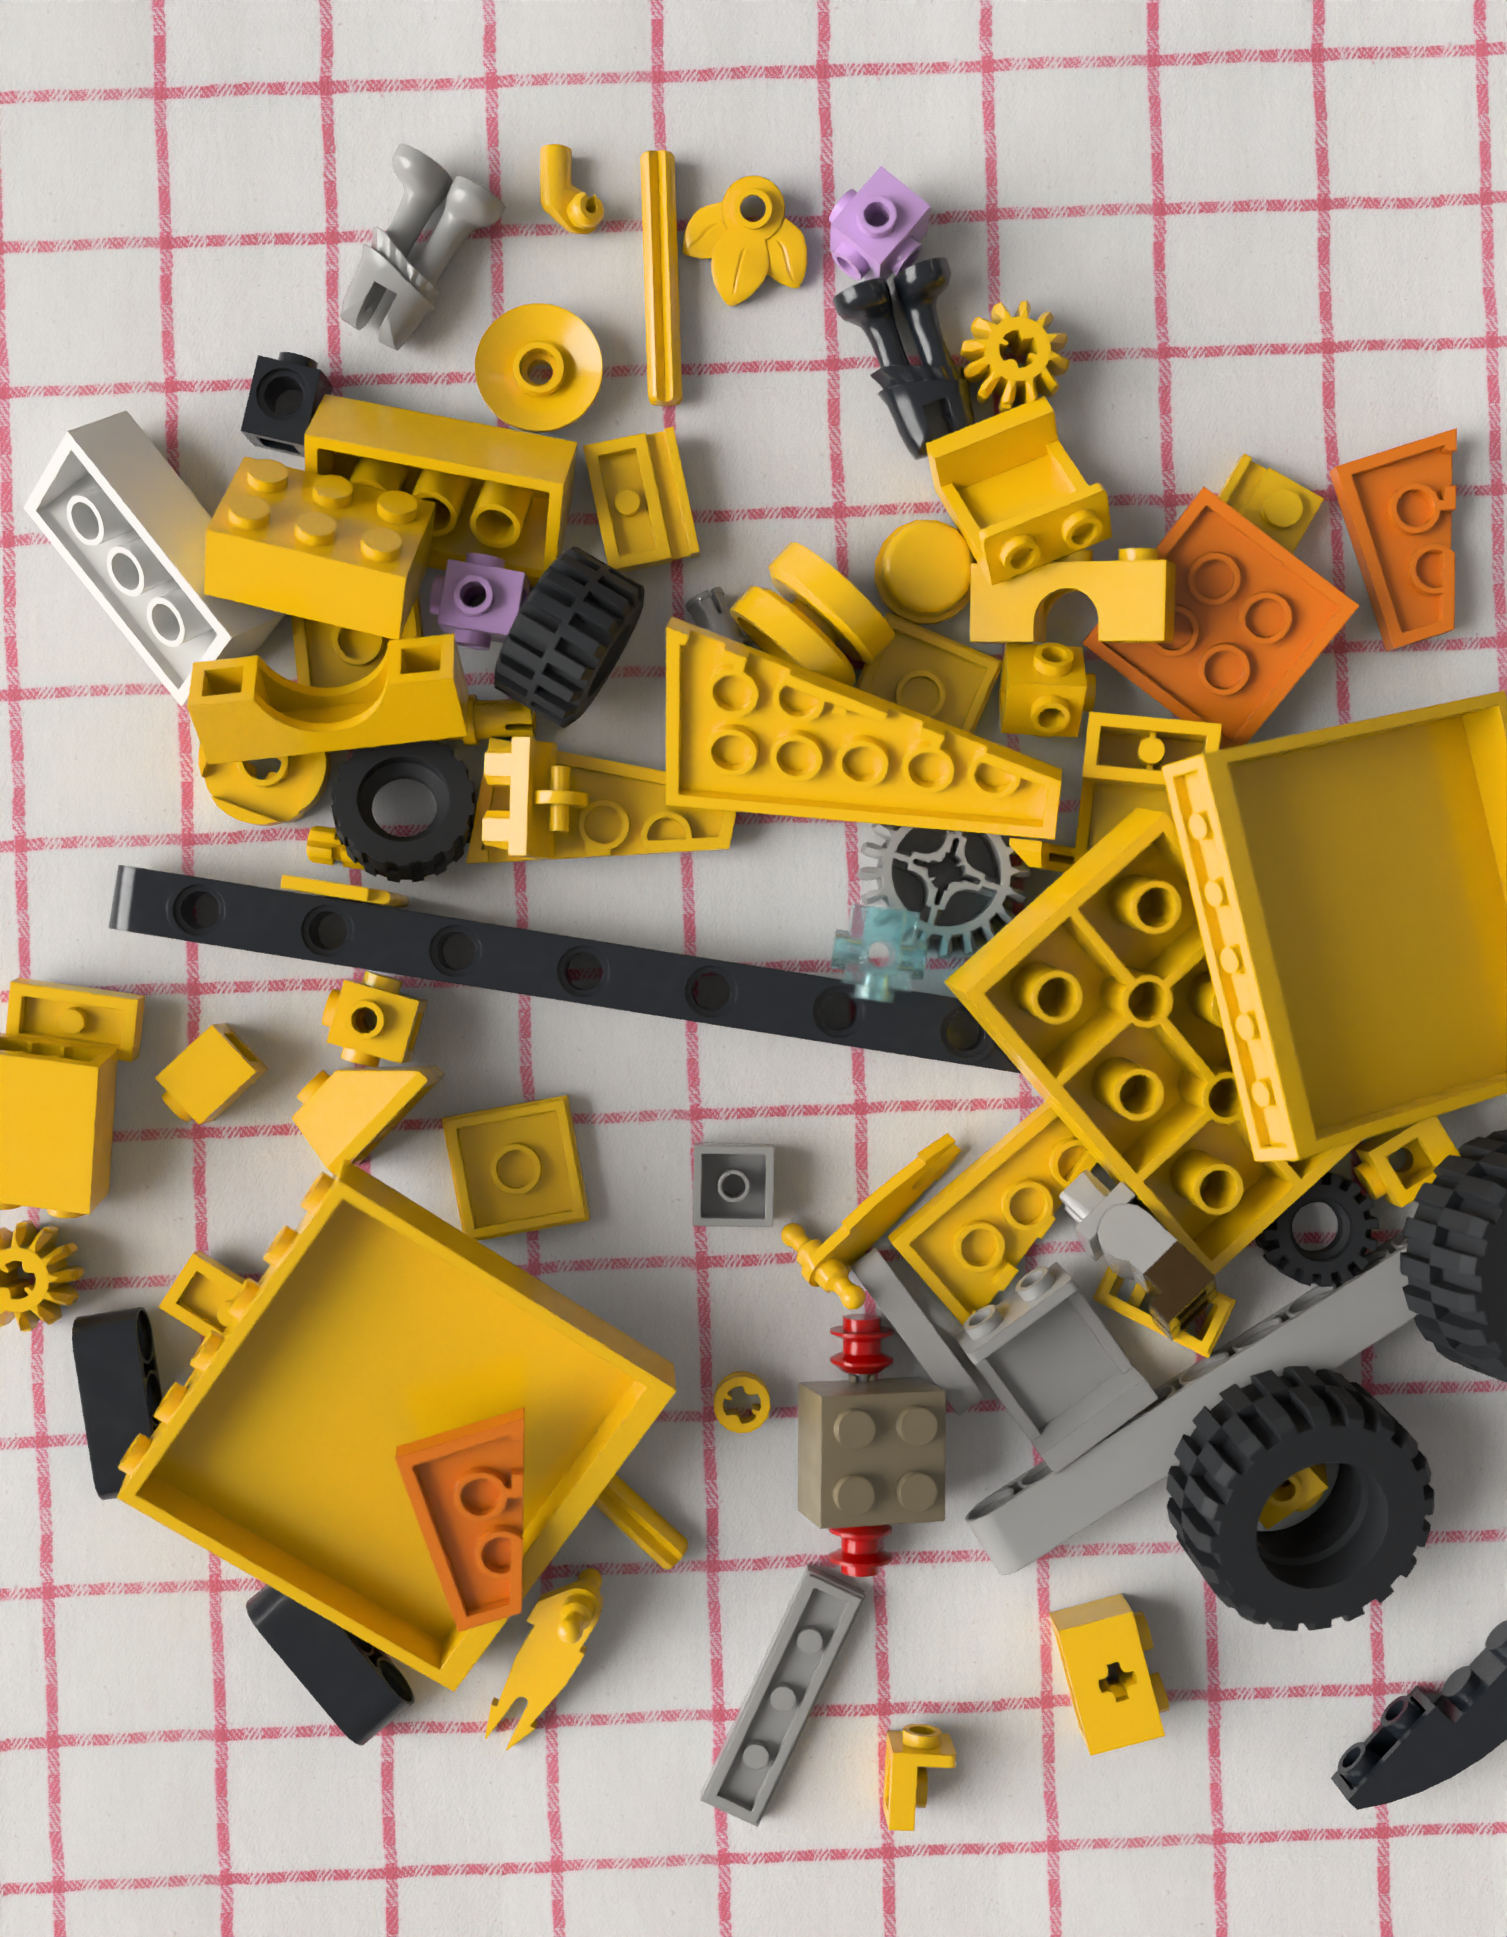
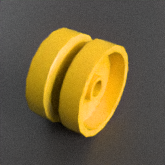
(813, 617)

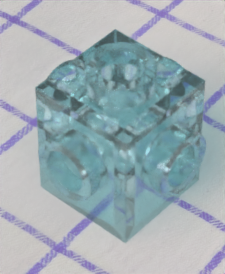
(894, 930)

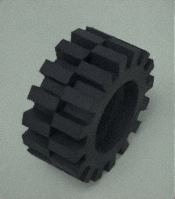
(1342, 1253)

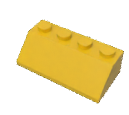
(490, 484)

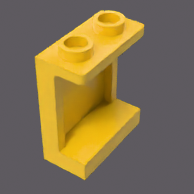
(1017, 492)

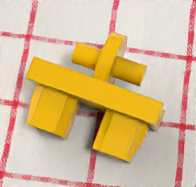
(537, 798)

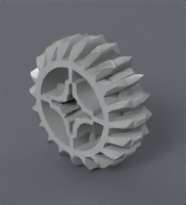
(995, 888)

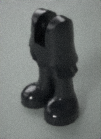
(906, 385)

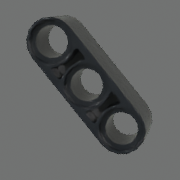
(116, 1388)
(340, 1670)

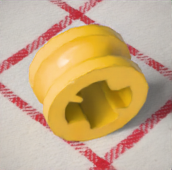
(731, 1418)

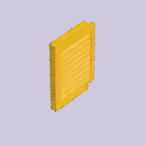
(344, 891)

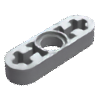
(916, 1331)

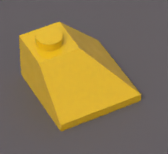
(358, 1108)

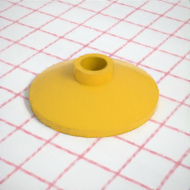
(534, 337)

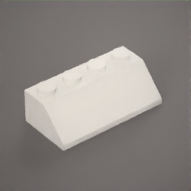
(141, 549)

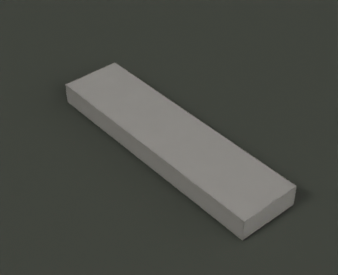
(782, 1695)

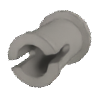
(714, 615)

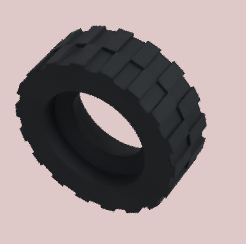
(413, 855)

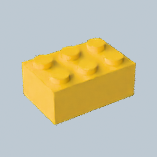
(319, 547)

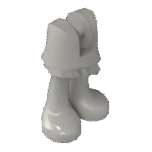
(386, 261)

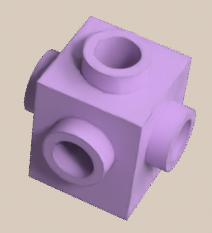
(878, 228)
(475, 578)

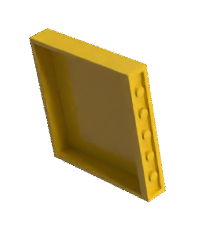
(1355, 919)
(361, 1342)

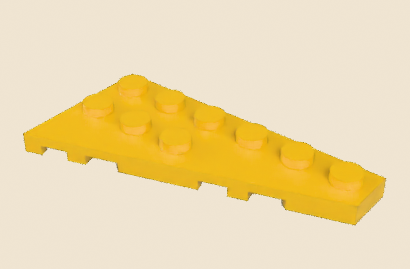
(802, 745)

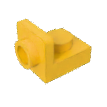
(906, 1772)

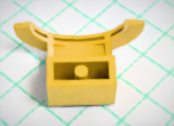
(1119, 775)

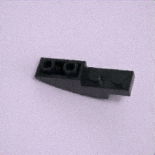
(1431, 1741)

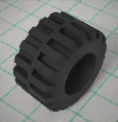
(568, 636)

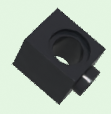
(269, 381)

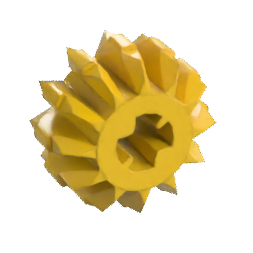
(1024, 338)
(39, 1256)

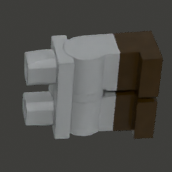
(1140, 1251)

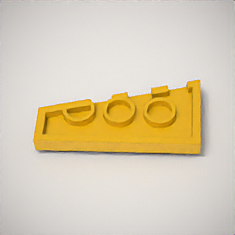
(622, 816)
(992, 1213)

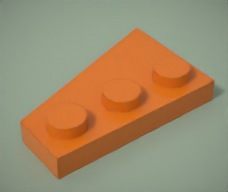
(1401, 534)
(471, 1513)

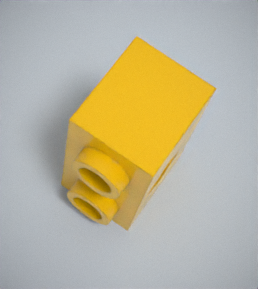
(1116, 1710)

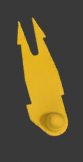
(830, 1262)
(550, 1650)

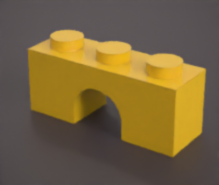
(1130, 596)

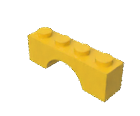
(254, 713)

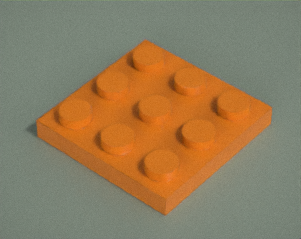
(1242, 623)

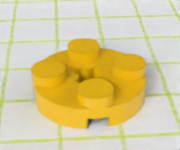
(272, 801)

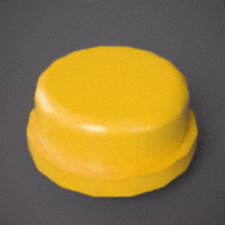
(924, 572)

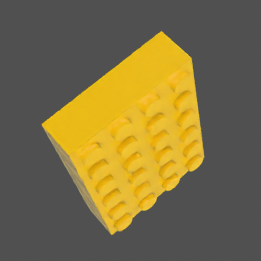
(1122, 1035)

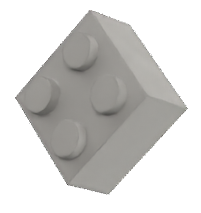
(733, 1184)

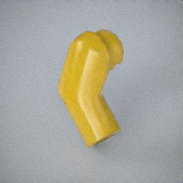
(561, 198)

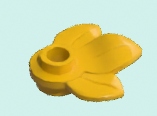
(745, 249)

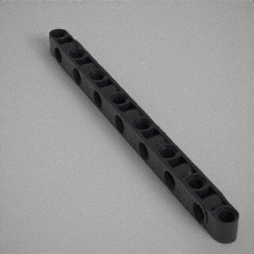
(538, 965)

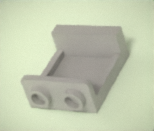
(1054, 1366)

